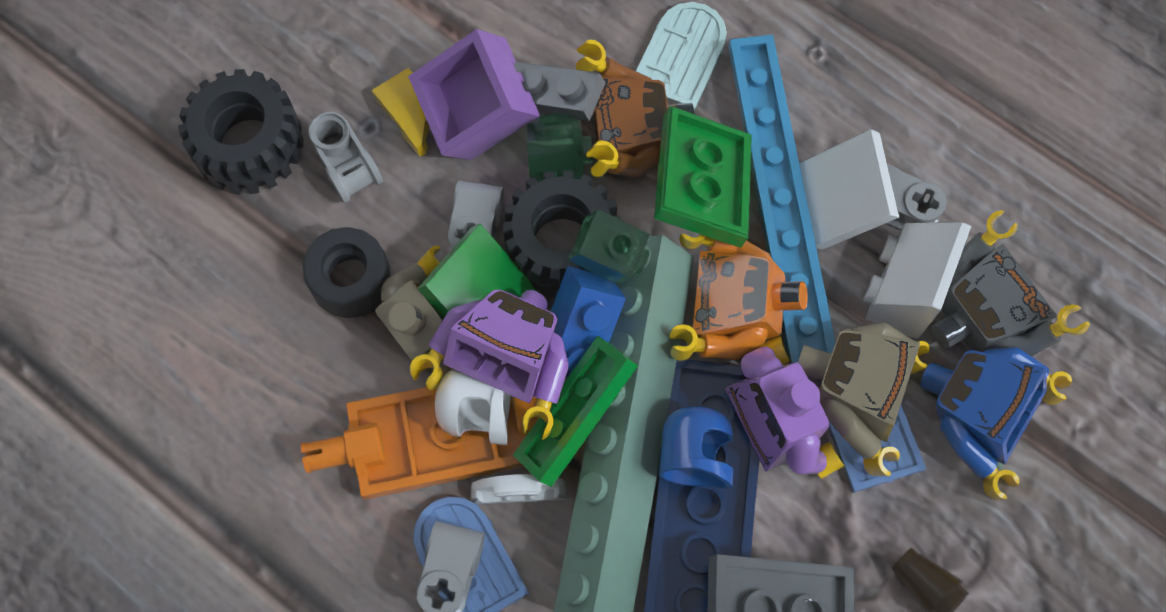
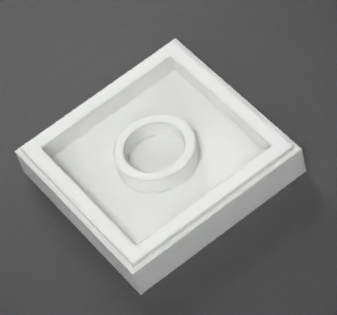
(848, 189)

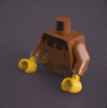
(625, 116)

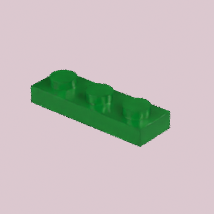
(579, 408)

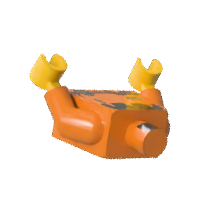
(736, 301)

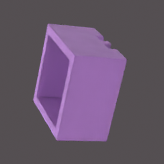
(473, 95)

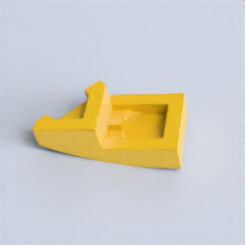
(402, 105)

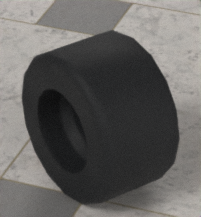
(335, 248)

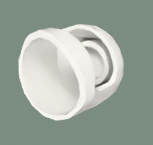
(471, 405)

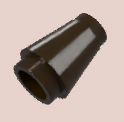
(929, 583)

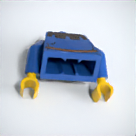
(989, 405)

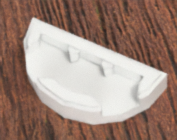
(516, 489)

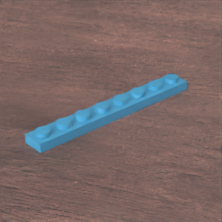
(780, 189)

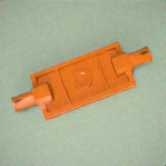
(402, 447)

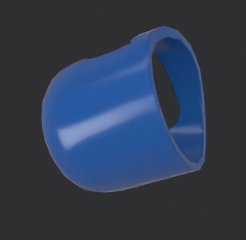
(684, 456)

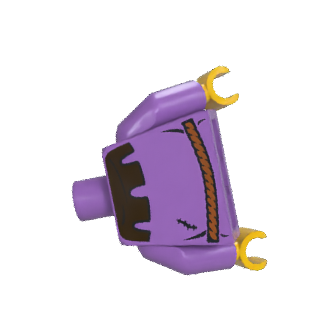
(504, 345)
(782, 412)

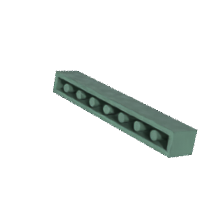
(625, 445)

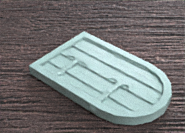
(685, 51)

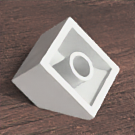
(915, 275)

